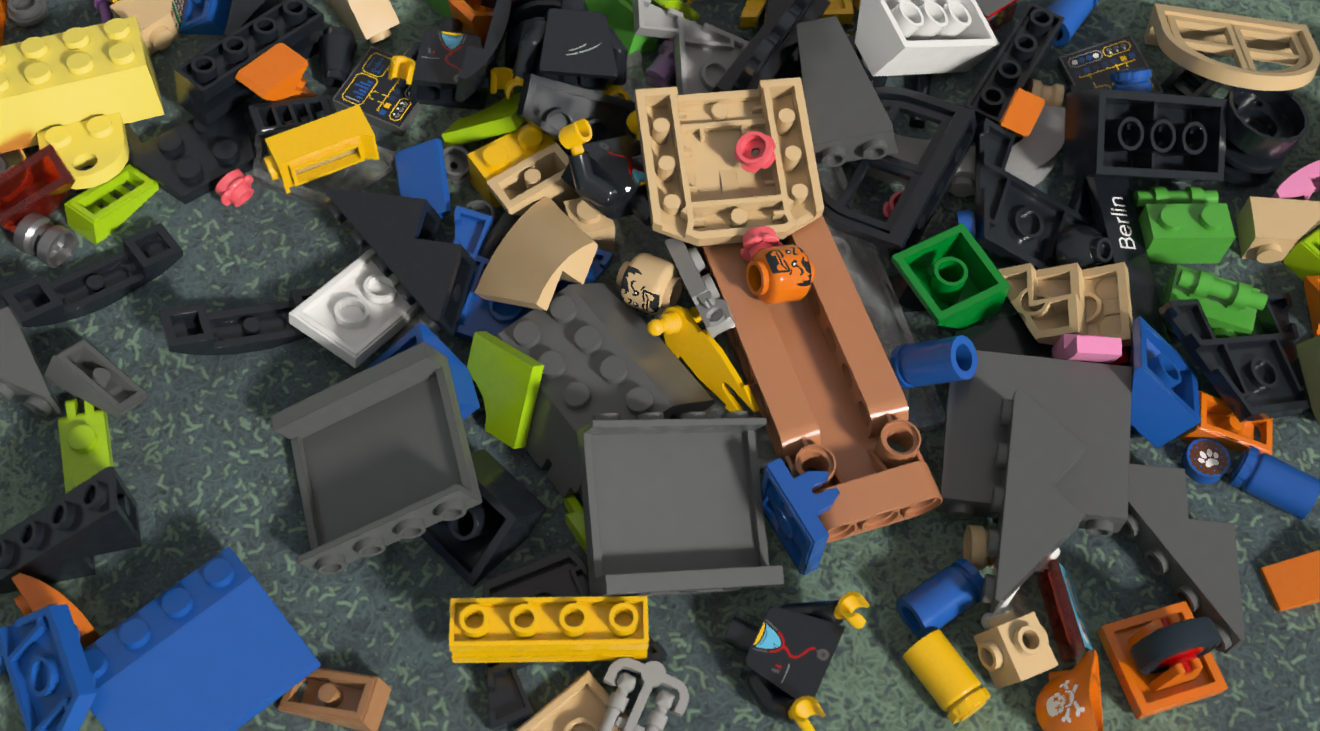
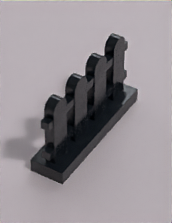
(770, 45)

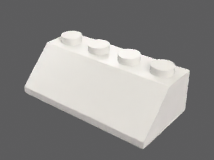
(922, 36)

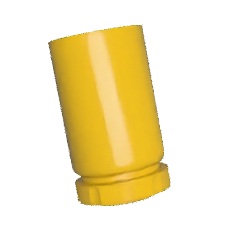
(946, 676)

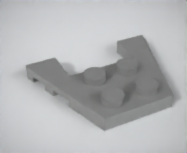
(699, 51)

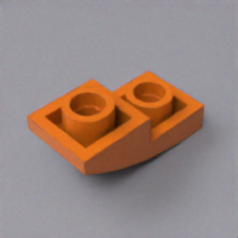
(38, 595)

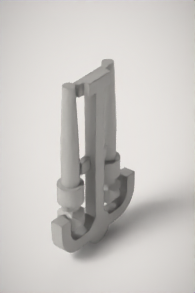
(652, 676)

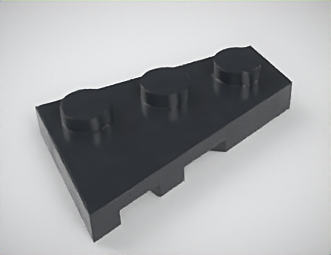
(555, 104)

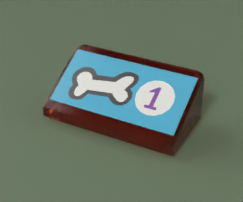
(1064, 612)

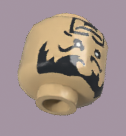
(650, 283)

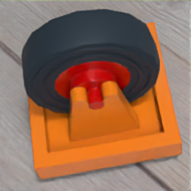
(1163, 658)

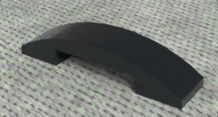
(478, 61)
(96, 285)
(232, 330)

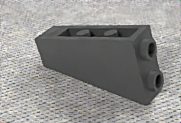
(839, 98)

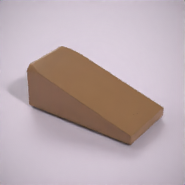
(340, 699)

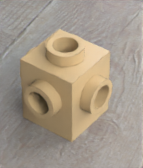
(1014, 648)

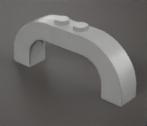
(1028, 160)

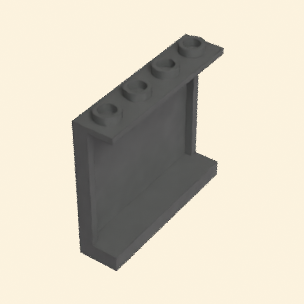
(1081, 395)
(379, 458)
(673, 505)

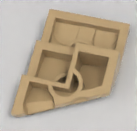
(536, 255)
(1072, 300)

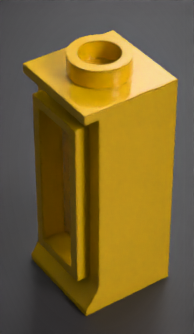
(320, 148)

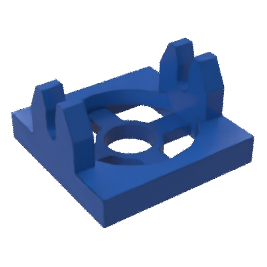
(795, 510)

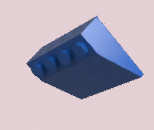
(198, 655)

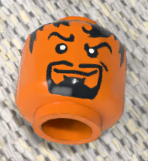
(780, 274)

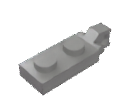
(713, 311)

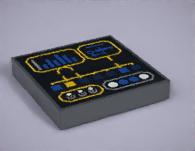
(1094, 64)
(381, 100)

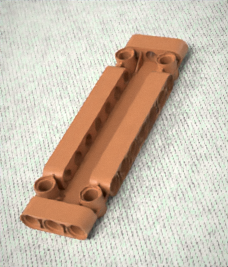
(827, 388)

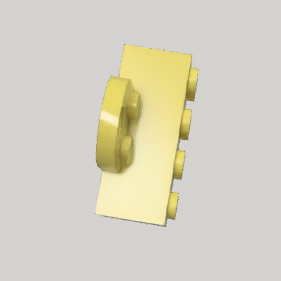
(78, 95)

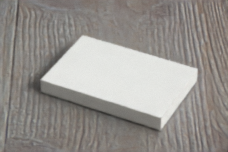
(354, 311)

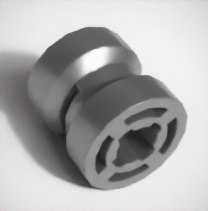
(39, 236)

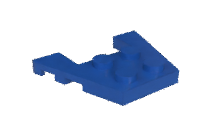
(485, 315)
(48, 669)

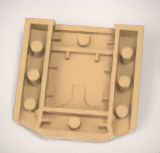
(692, 170)

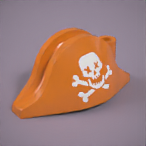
(1072, 698)

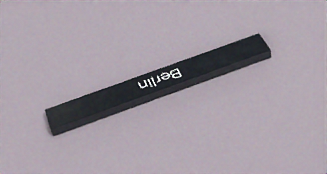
(1118, 221)

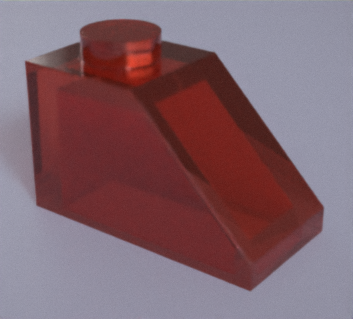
(33, 186)

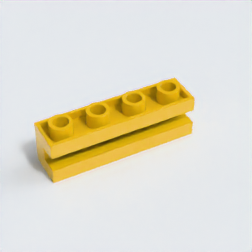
(548, 629)

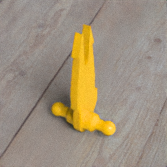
(702, 355)

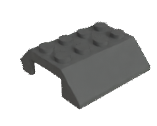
(595, 364)

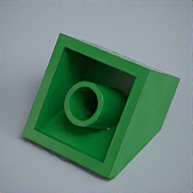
(953, 278)

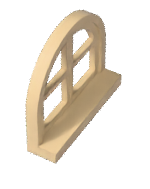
(1187, 30)

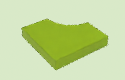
(490, 122)
(508, 387)

